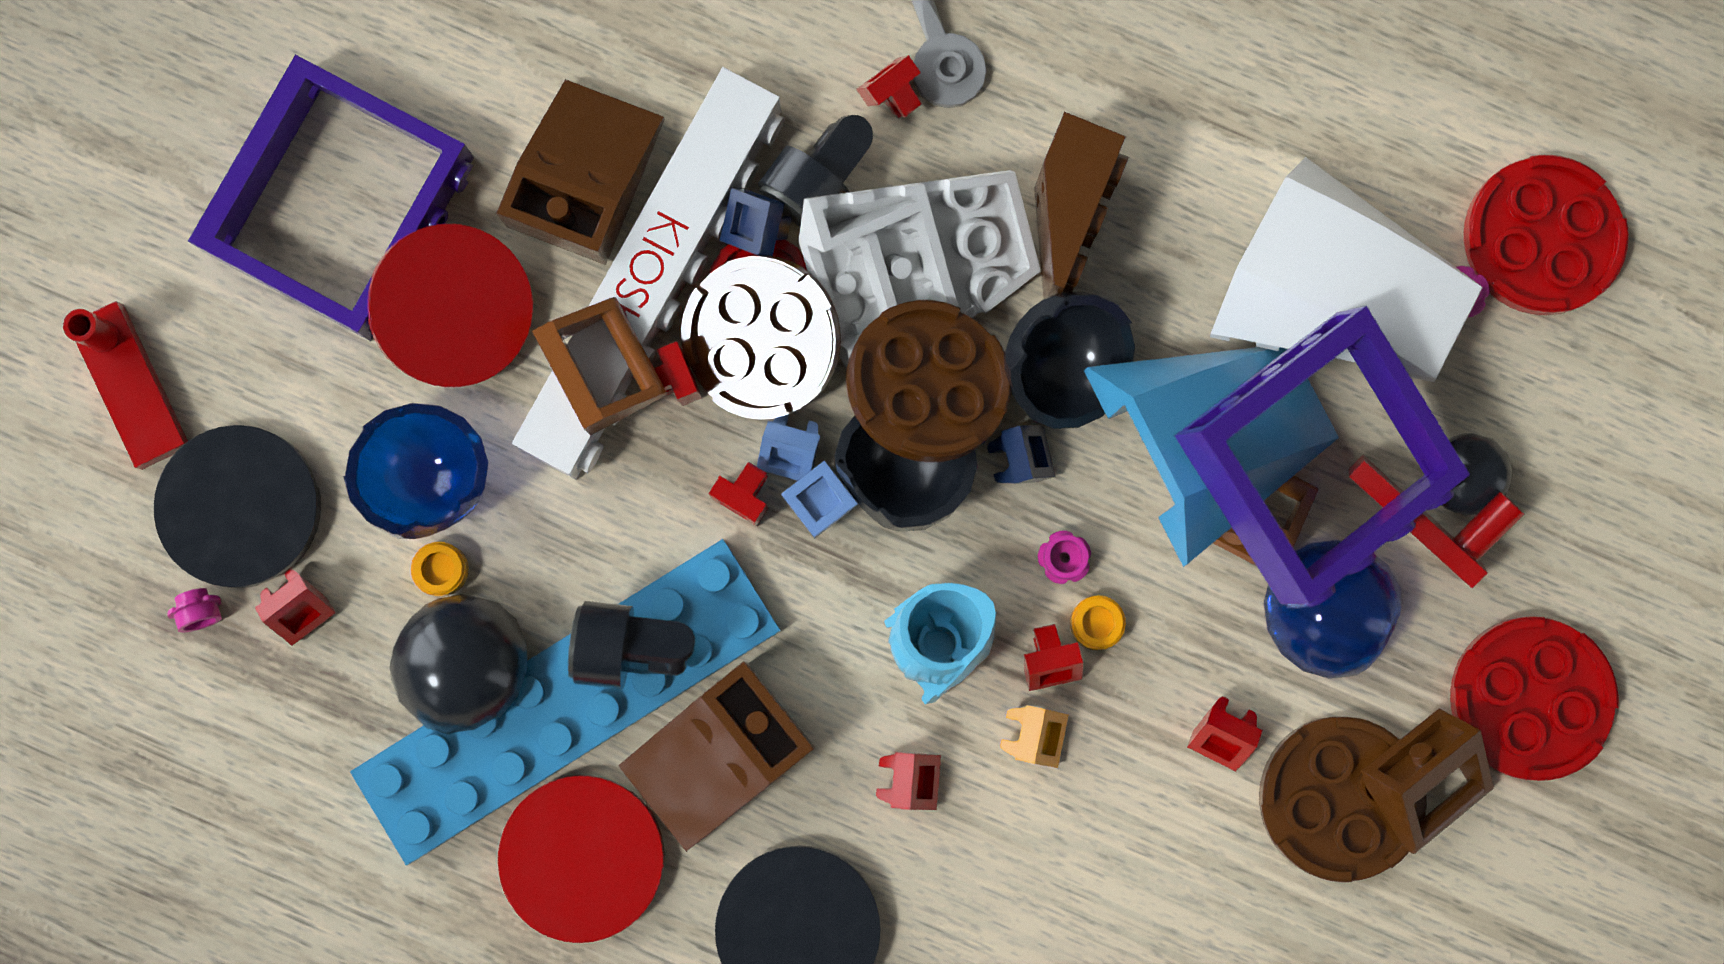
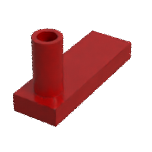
(126, 383)
(1457, 552)

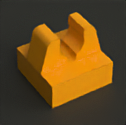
(1039, 737)

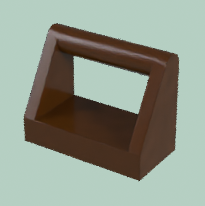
(1420, 764)

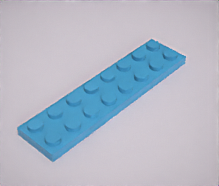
(445, 783)

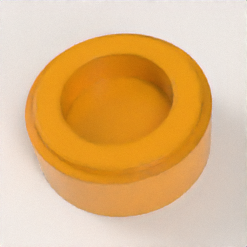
(439, 569)
(1097, 622)

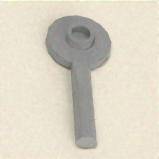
(948, 63)

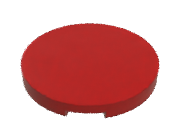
(1546, 235)
(449, 305)
(1536, 696)
(581, 858)

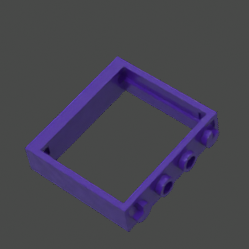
(265, 150)
(1242, 505)

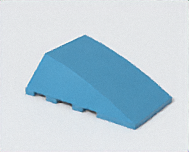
(1174, 392)

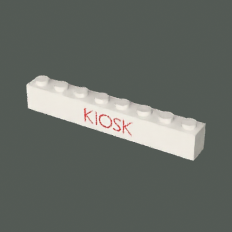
(658, 261)

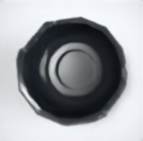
(1488, 471)

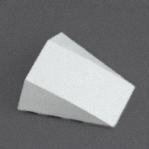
(918, 241)
(1334, 253)

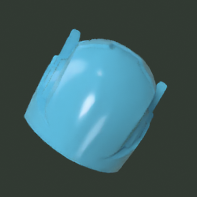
(933, 655)

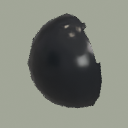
(1054, 348)
(899, 490)
(459, 663)

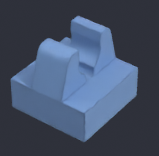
(788, 449)
(819, 499)

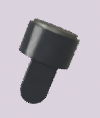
(822, 171)
(612, 642)

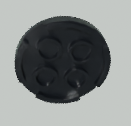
(236, 506)
(797, 910)

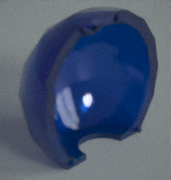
(416, 470)
(1346, 629)

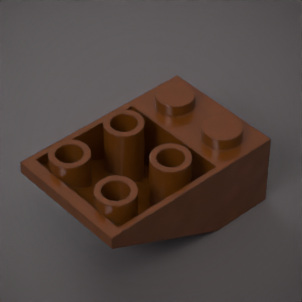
(580, 171)
(1073, 178)
(716, 755)

